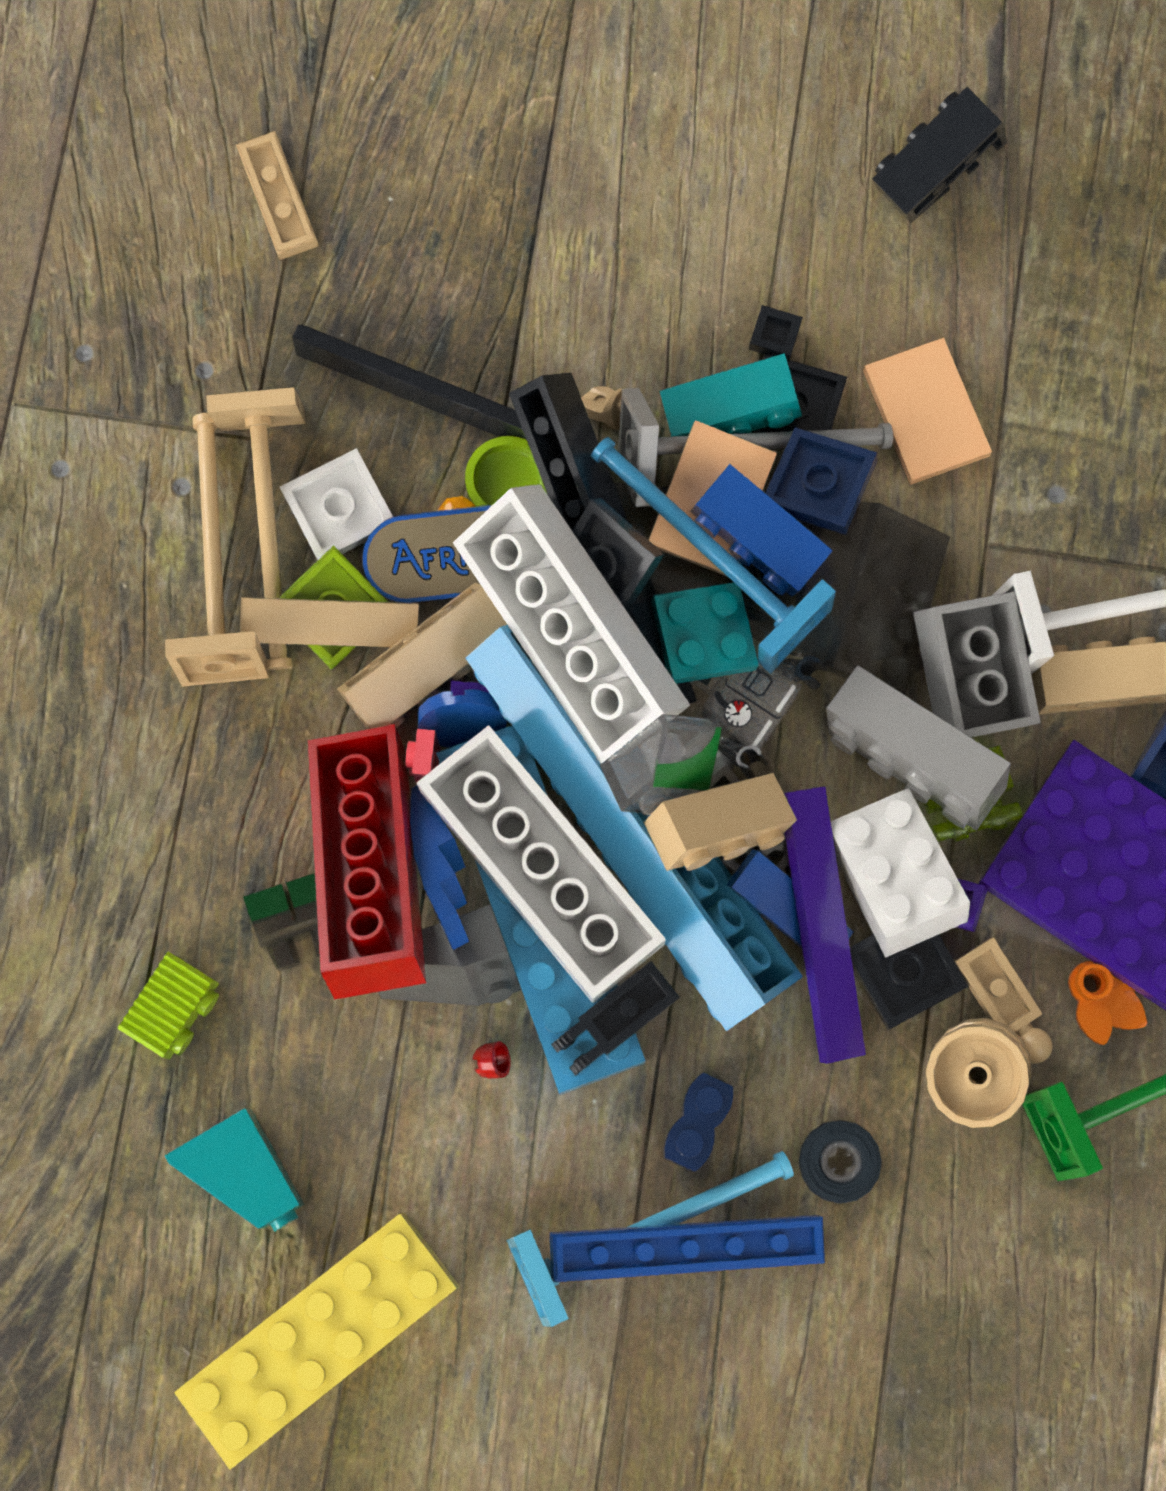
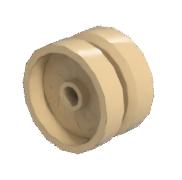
(984, 1045)

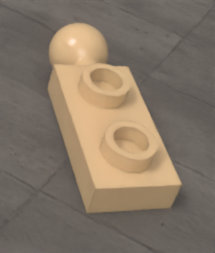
(1004, 995)

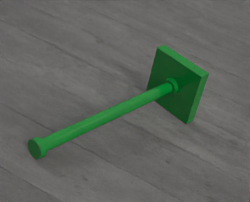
(1064, 1130)

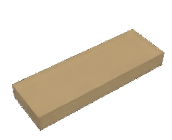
(277, 195)

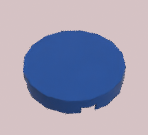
(460, 717)

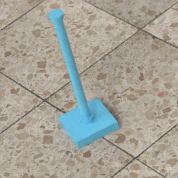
(537, 1272)

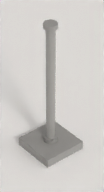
(641, 443)

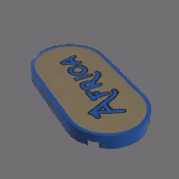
(415, 555)

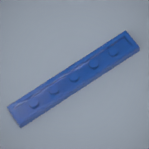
(686, 1248)

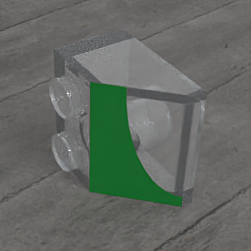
(663, 762)

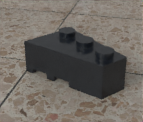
(939, 154)

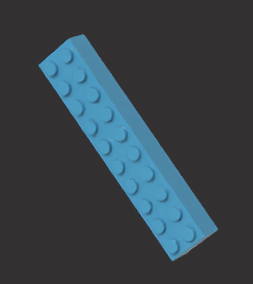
(705, 924)

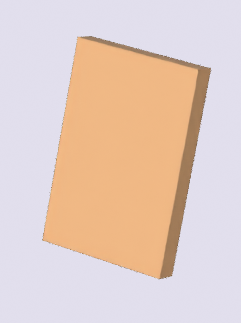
(927, 411)
(700, 464)

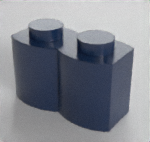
(693, 1134)

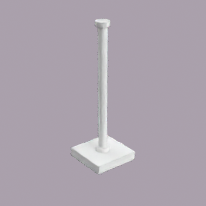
(1036, 624)

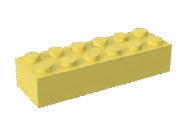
(316, 1340)

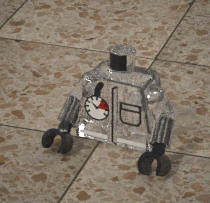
(754, 705)

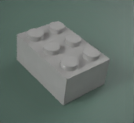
(977, 665)

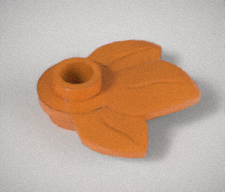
(1108, 1006)

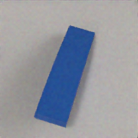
(437, 863)

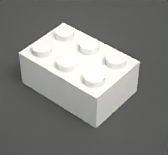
(898, 873)

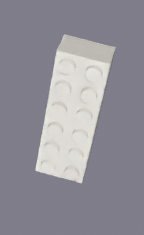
(568, 620)
(541, 864)

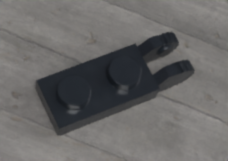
(620, 1015)

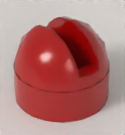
(492, 1060)

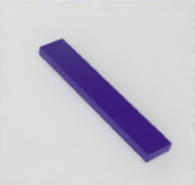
(823, 927)

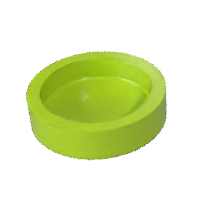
(499, 466)

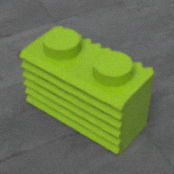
(170, 1007)

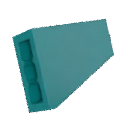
(241, 1171)

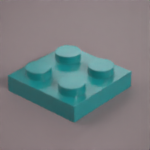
(704, 633)

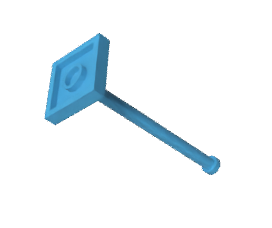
(791, 622)

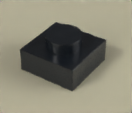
(775, 332)

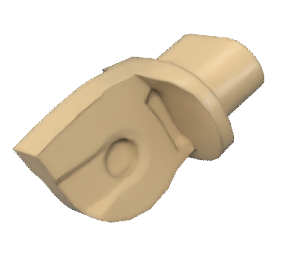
(604, 405)

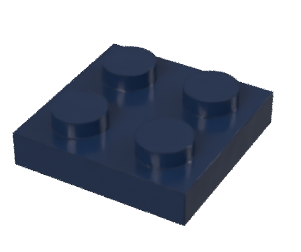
(821, 479)

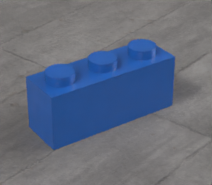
(760, 532)

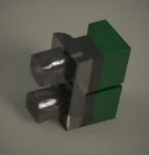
(275, 921)

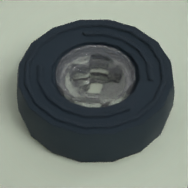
(857, 1179)

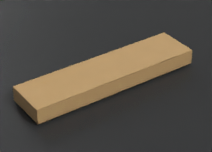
(327, 621)

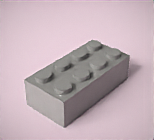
(916, 749)

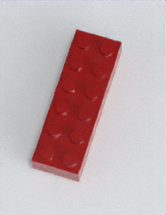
(364, 863)

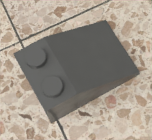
(469, 974)

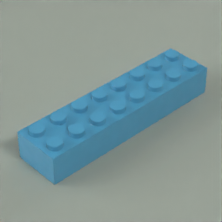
(546, 986)

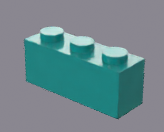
(735, 399)

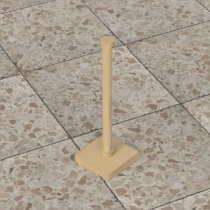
(258, 412)
(218, 655)

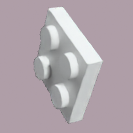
(336, 504)

